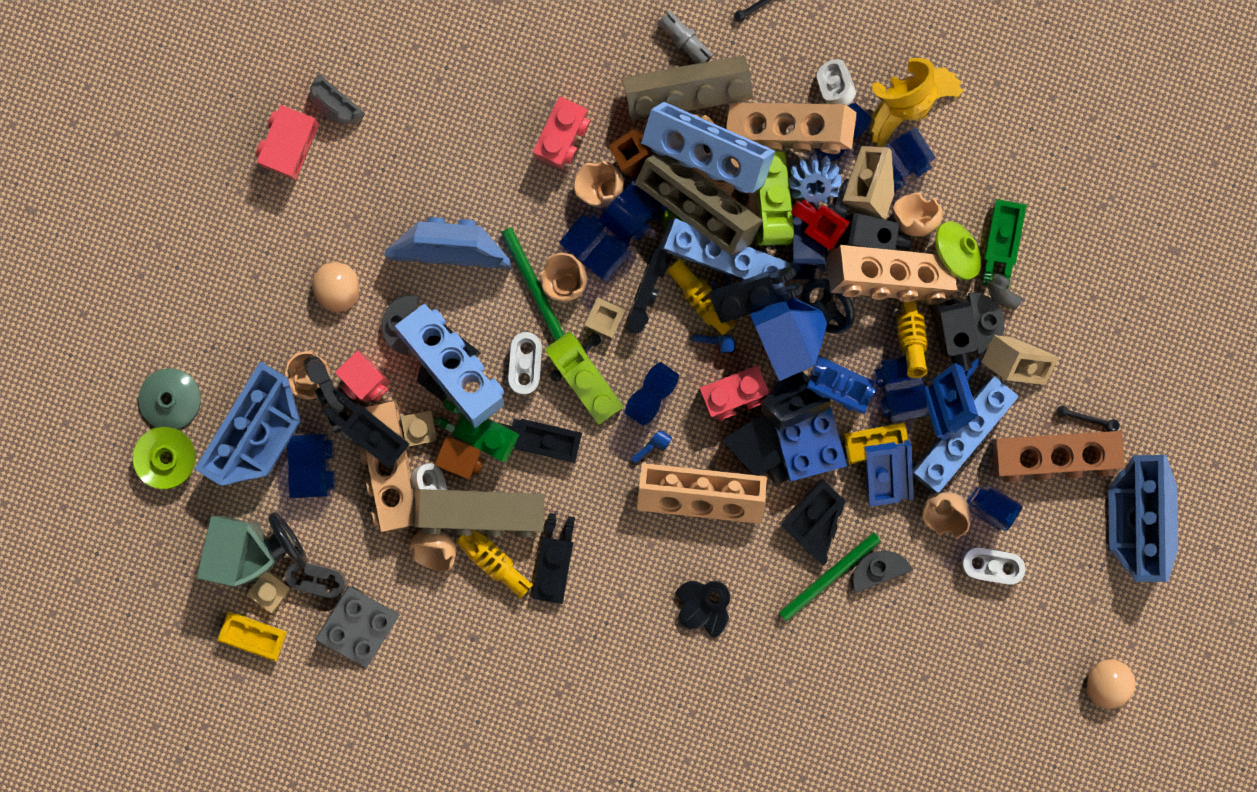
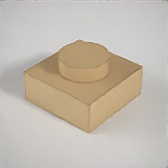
(604, 318)
(419, 428)
(269, 591)

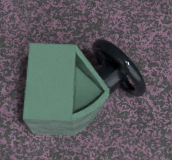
(241, 553)

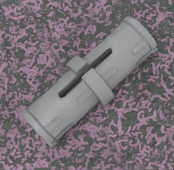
(684, 38)

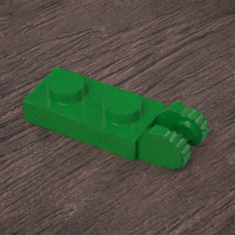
(1003, 238)
(488, 436)

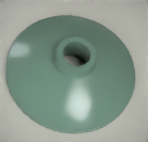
(185, 398)

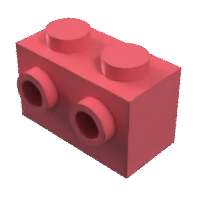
(561, 133)
(286, 142)
(362, 378)
(733, 392)

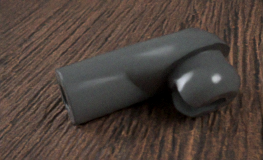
(1000, 294)

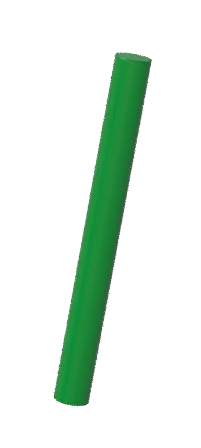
(532, 283)
(829, 576)

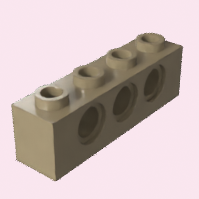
(699, 203)

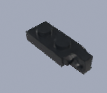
(546, 440)

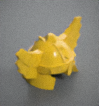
(910, 97)

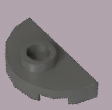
(333, 103)
(393, 315)
(987, 319)
(878, 568)

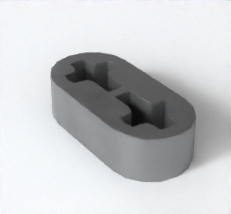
(313, 586)

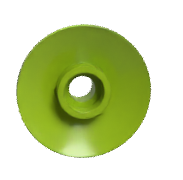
(958, 250)
(149, 452)

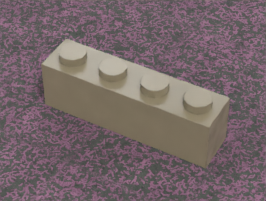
(689, 86)
(478, 511)

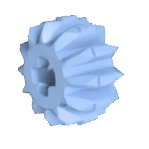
(815, 180)

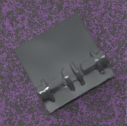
(357, 626)

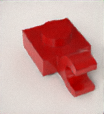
(824, 225)

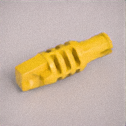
(698, 295)
(912, 339)
(493, 562)

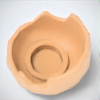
(598, 184)
(917, 215)
(563, 277)
(335, 286)
(298, 379)
(947, 513)
(433, 551)
(1110, 684)

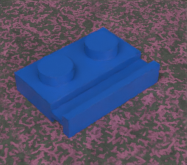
(950, 401)
(888, 473)

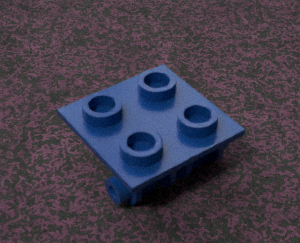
(841, 385)
(811, 446)

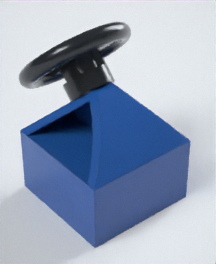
(796, 328)

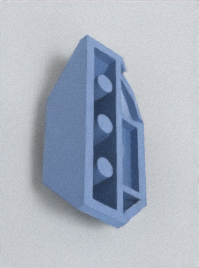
(448, 244)
(253, 430)
(1144, 518)

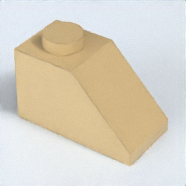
(871, 183)
(1019, 360)

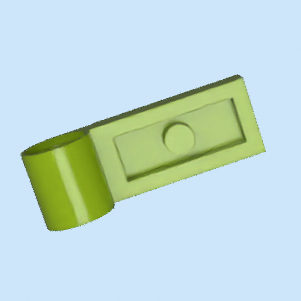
(775, 205)
(584, 377)

